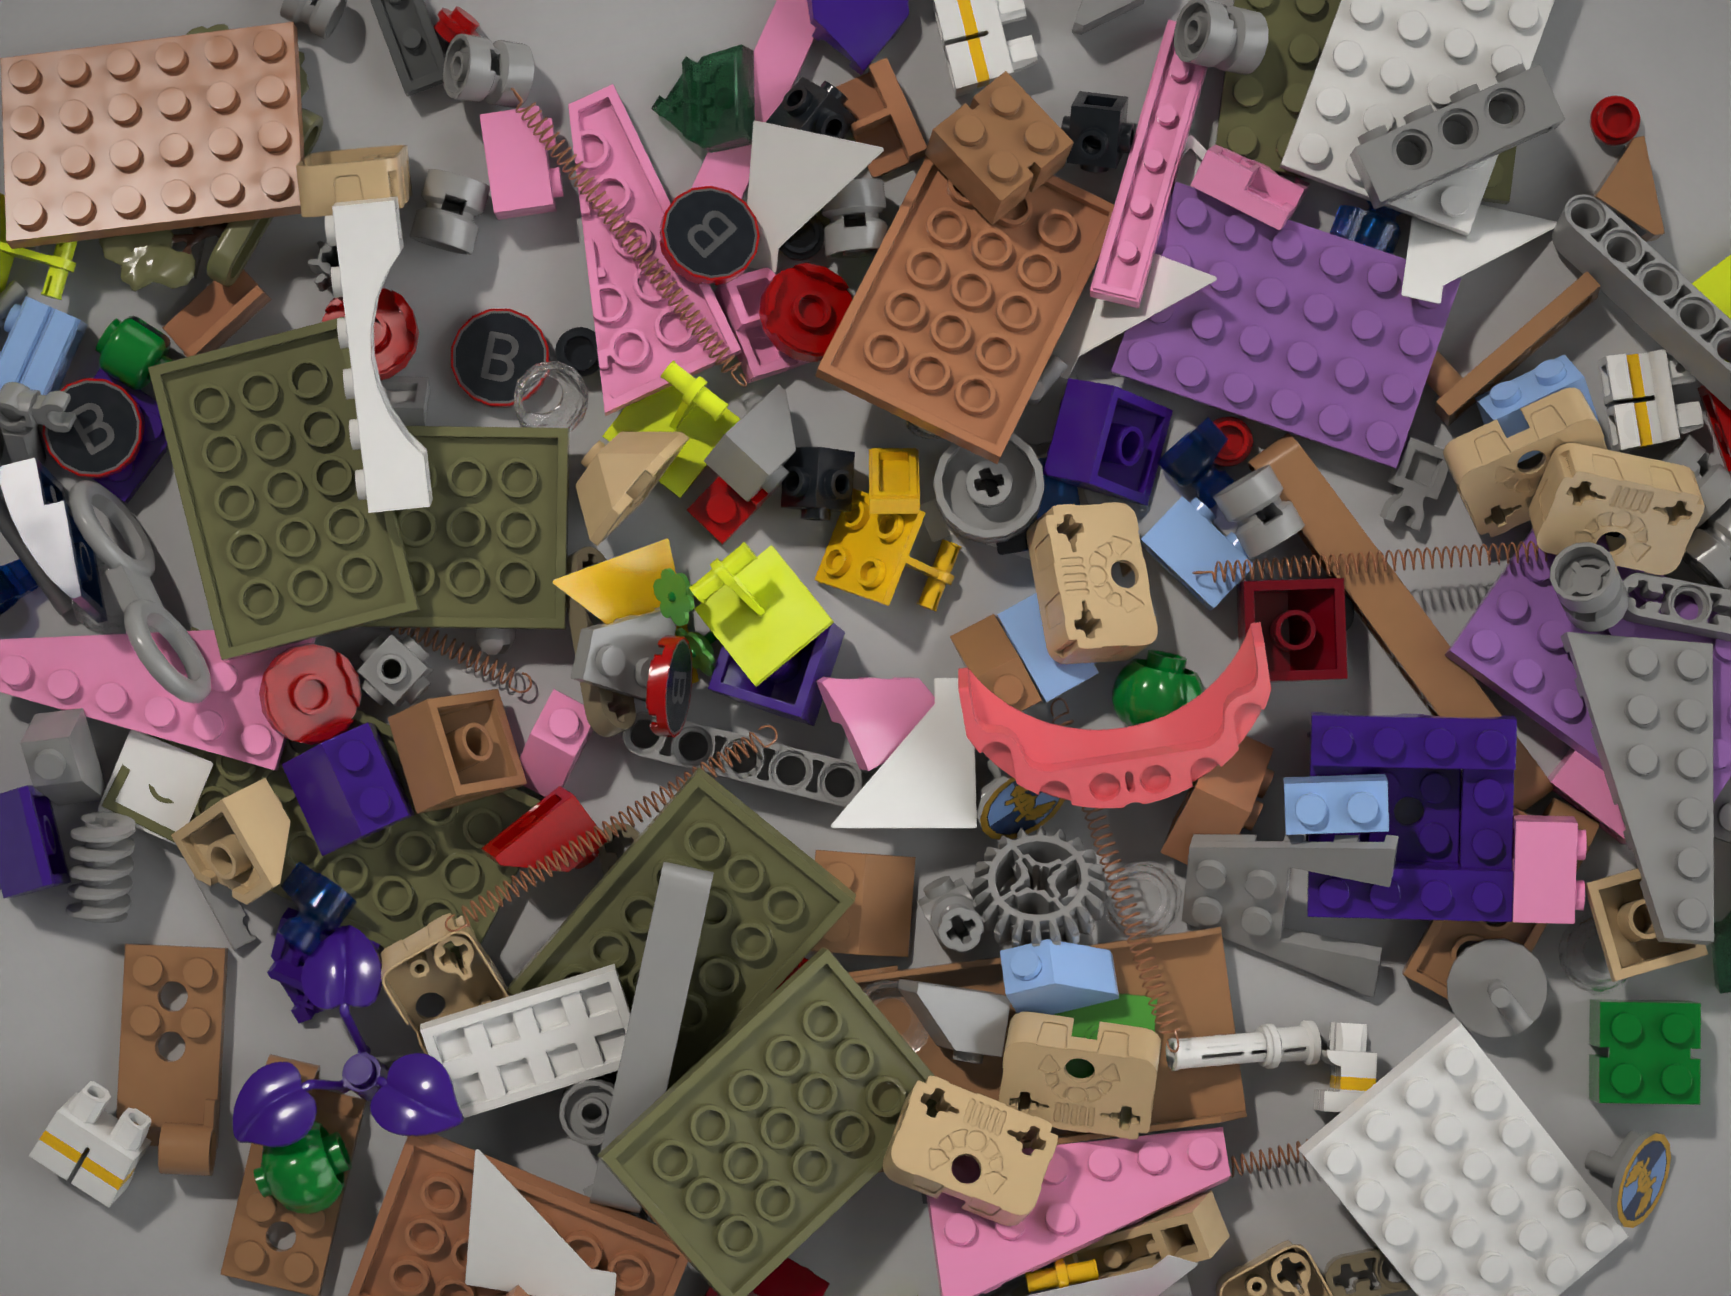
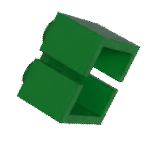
(1646, 1051)

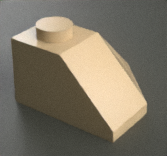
(623, 476)
(238, 842)

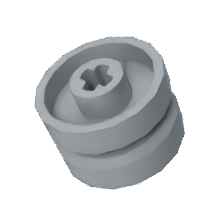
(971, 510)

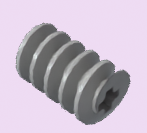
(103, 867)

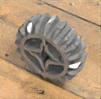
(1044, 874)

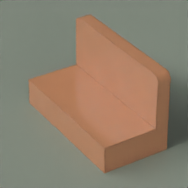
(216, 315)

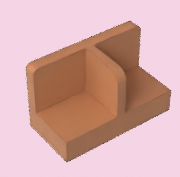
(883, 118)

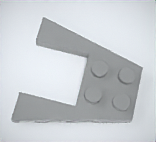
(1245, 892)

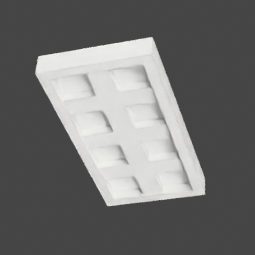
(532, 1040)

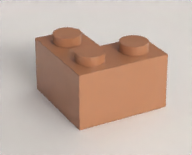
(1222, 799)

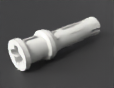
(1265, 1045)

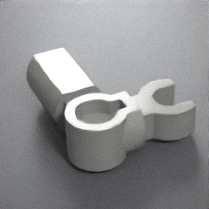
(22, 412)

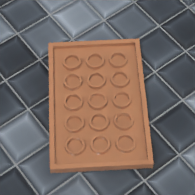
(151, 135)
(966, 309)
(425, 1224)

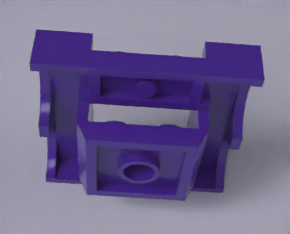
(1425, 762)

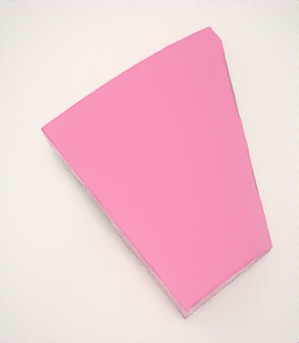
(1249, 186)
(741, 307)
(875, 713)

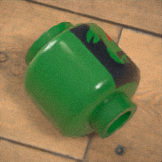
(131, 348)

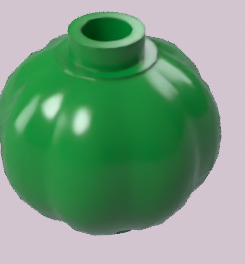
(1154, 687)
(306, 1173)

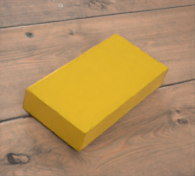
(894, 481)

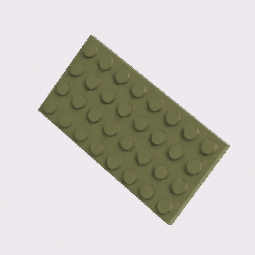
(395, 875)

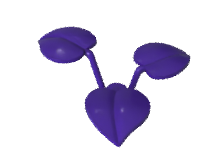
(405, 1099)

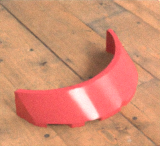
(1129, 762)

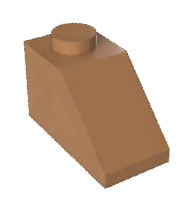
(996, 663)

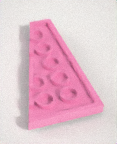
(631, 320)
(116, 688)
(1083, 1197)

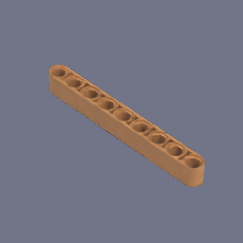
(1388, 605)

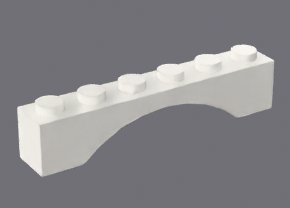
(393, 460)

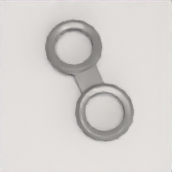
(136, 592)

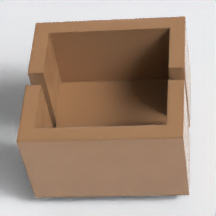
(994, 144)

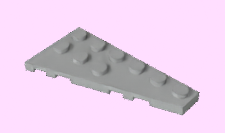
(1656, 750)

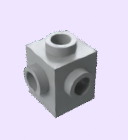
(414, 670)

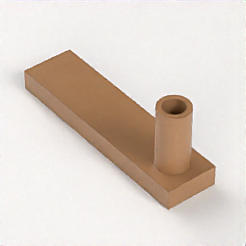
(1459, 393)

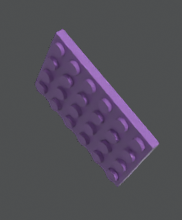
(1291, 331)
(1519, 654)

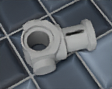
(951, 914)

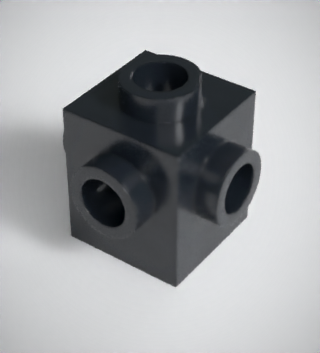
(814, 109)
(1098, 131)
(818, 482)

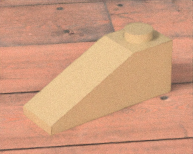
(1187, 1231)

